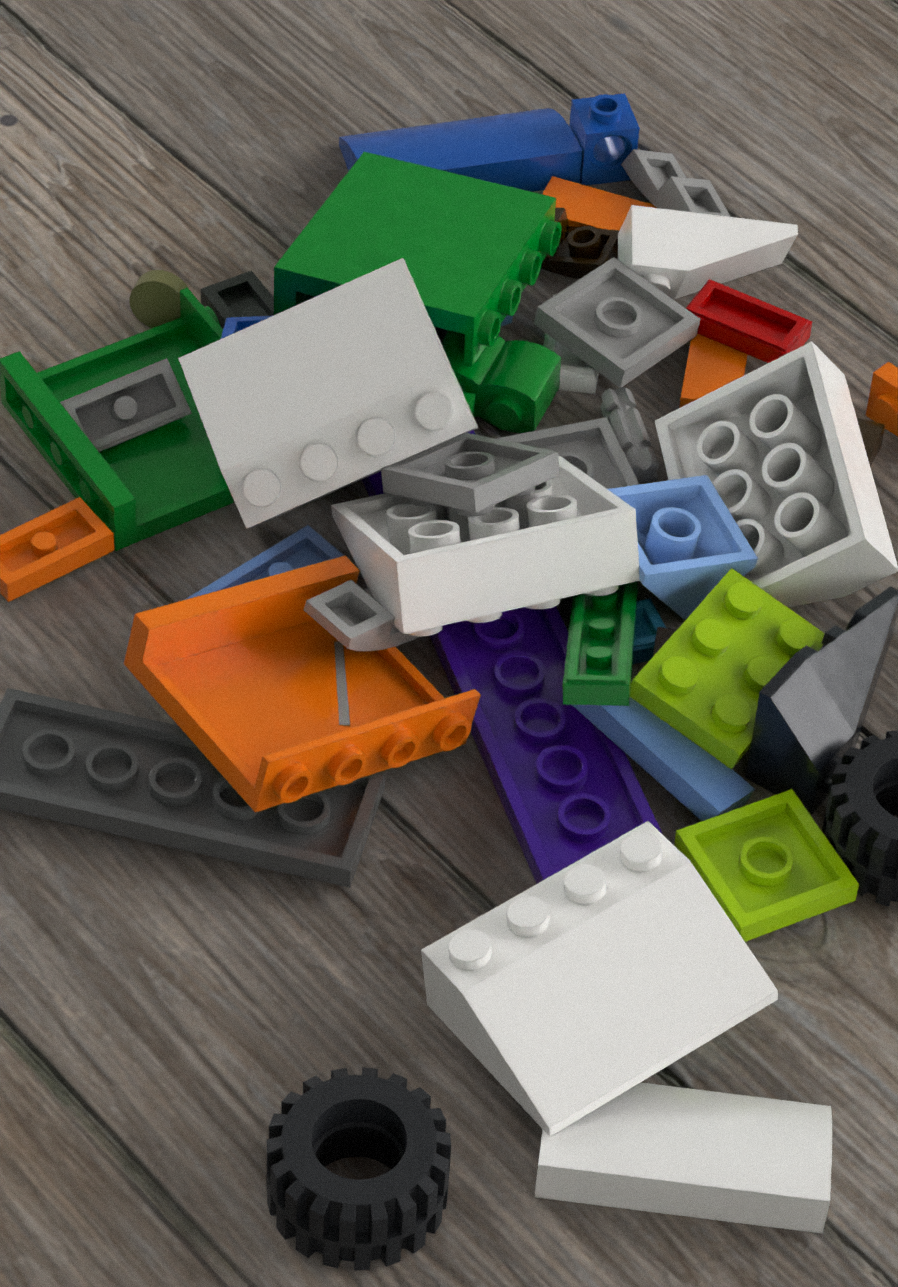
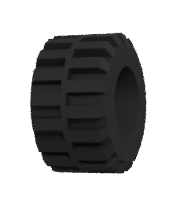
(862, 817)
(354, 1216)

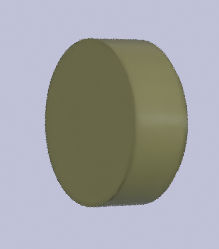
(156, 297)

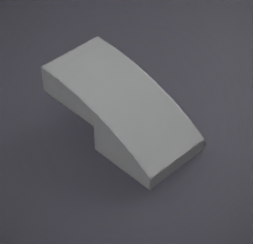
(666, 186)
(355, 618)

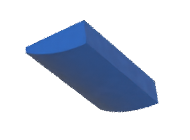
(503, 149)

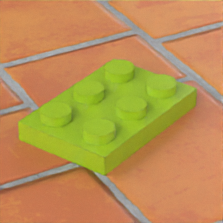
(718, 663)

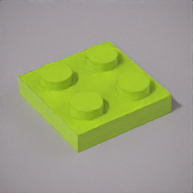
(768, 864)

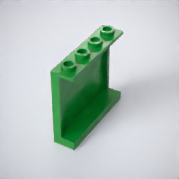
(461, 238)
(143, 481)

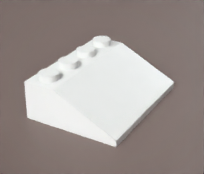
(326, 393)
(790, 473)
(525, 553)
(595, 978)

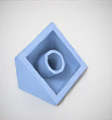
(685, 540)

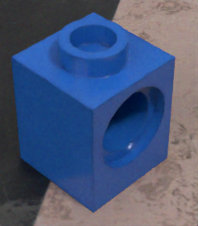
(606, 136)

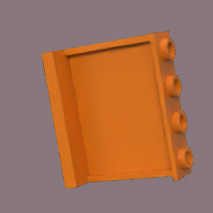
(260, 689)

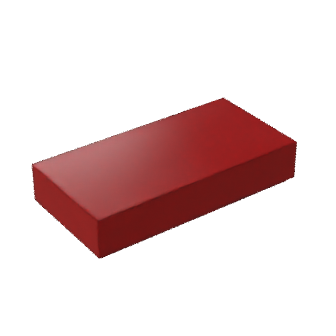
(748, 322)

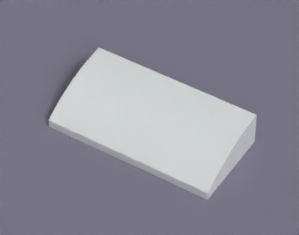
(696, 1157)

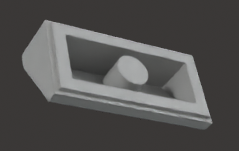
(129, 406)

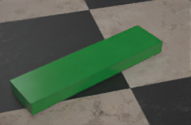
(601, 648)

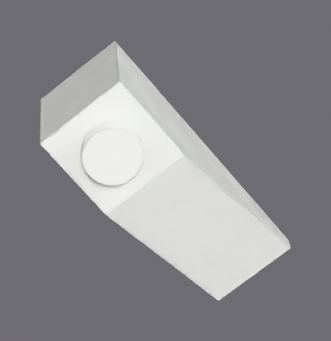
(687, 249)

